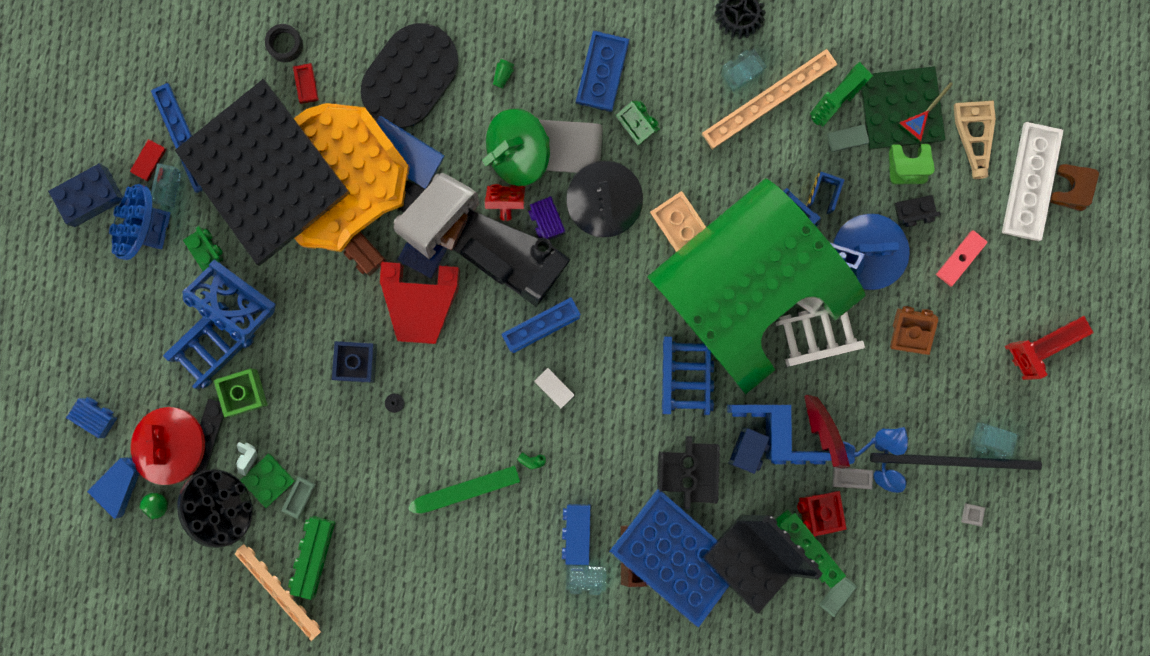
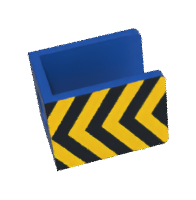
(838, 182)

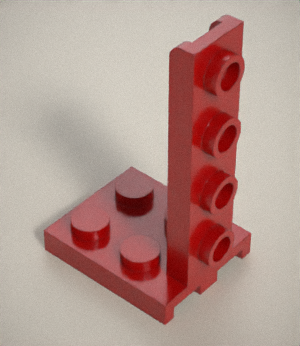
(1030, 355)

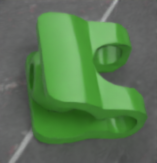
(910, 170)

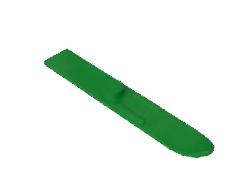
(465, 490)

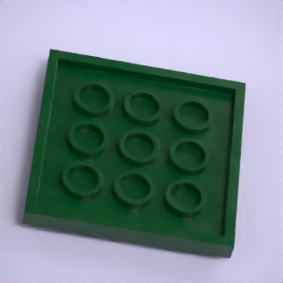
(897, 97)

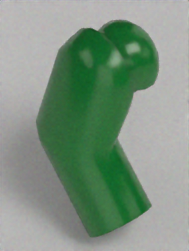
(533, 462)

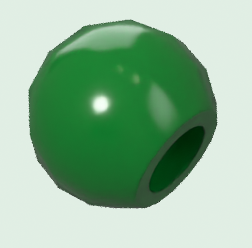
(154, 505)

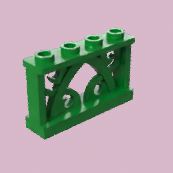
(848, 89)

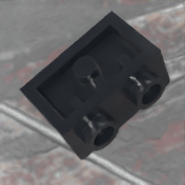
(916, 210)

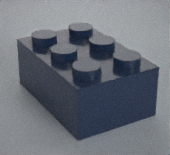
(86, 195)

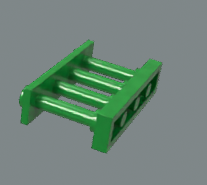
(813, 549)

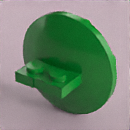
(517, 147)

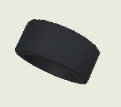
(272, 34)

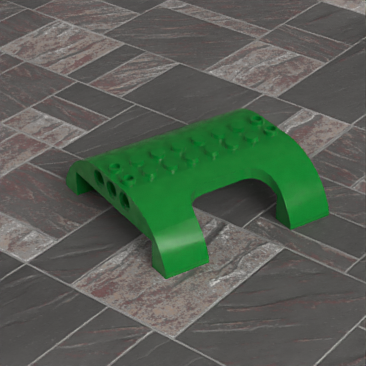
(751, 272)

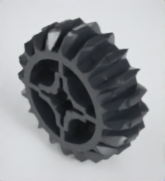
(756, 17)

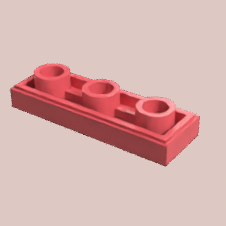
(968, 249)

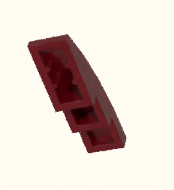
(823, 424)

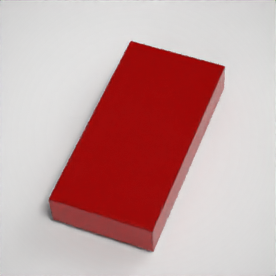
(305, 83)
(148, 160)

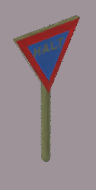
(916, 124)

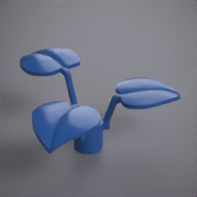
(886, 441)

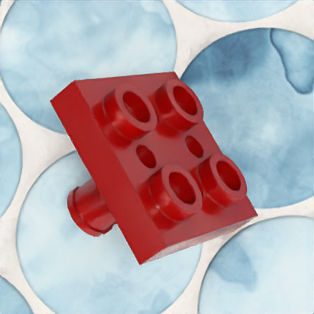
(505, 199)

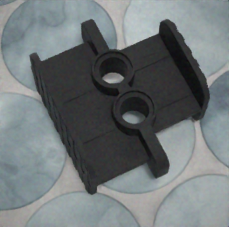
(703, 472)

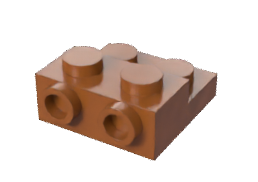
(914, 330)

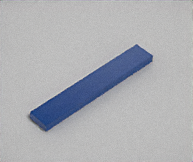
(174, 122)

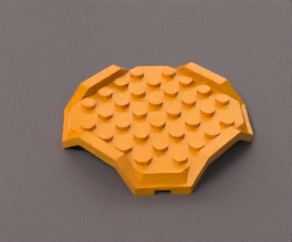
(365, 165)

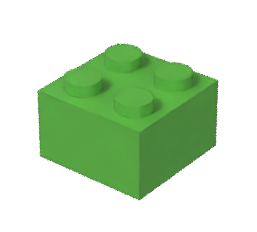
(240, 392)

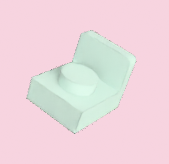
(245, 461)

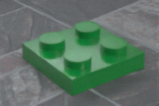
(267, 480)

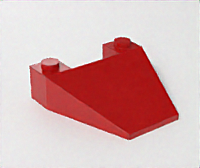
(418, 309)

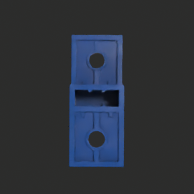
(779, 433)

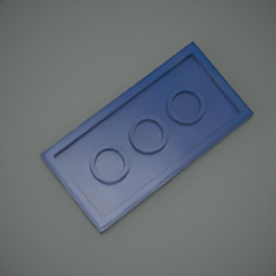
(602, 71)
(419, 156)

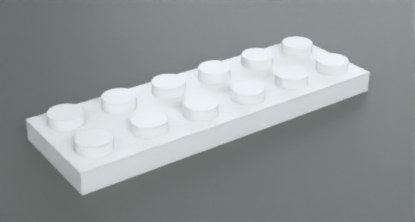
(1032, 181)

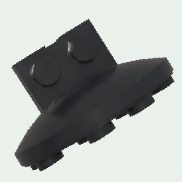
(604, 198)
(213, 509)

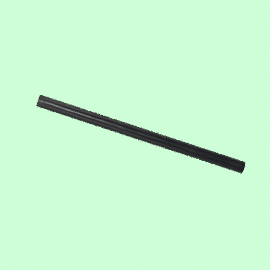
(956, 461)

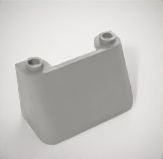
(572, 144)
(435, 213)

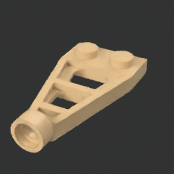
(976, 112)

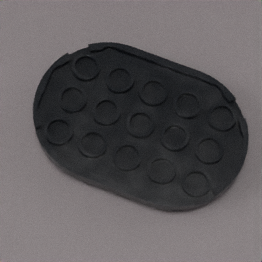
(410, 75)

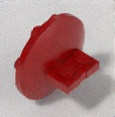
(167, 446)

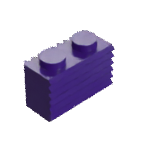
(546, 218)

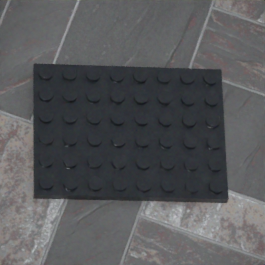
(262, 172)

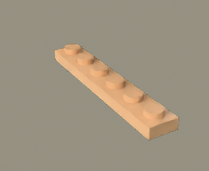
(282, 597)

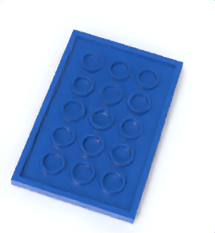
(667, 554)

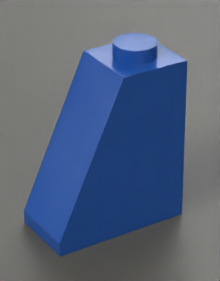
(116, 487)

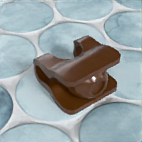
(1083, 187)

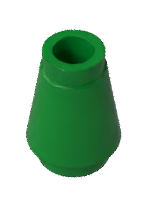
(502, 73)

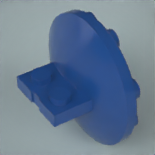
(141, 223)
(883, 245)

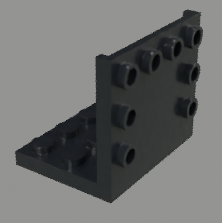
(758, 559)

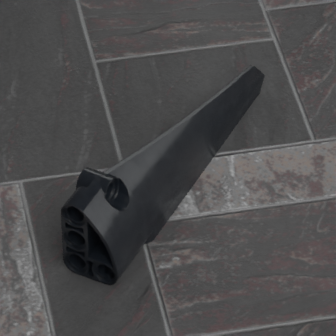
(505, 253)

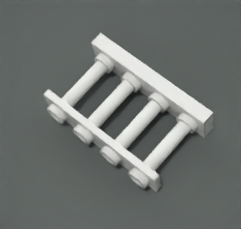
(814, 352)

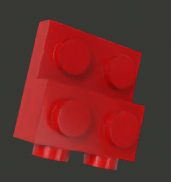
(822, 513)

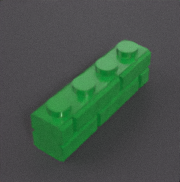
(311, 558)

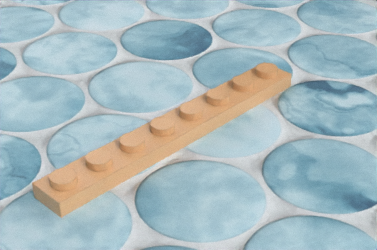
(769, 99)

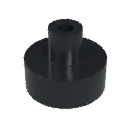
(399, 403)

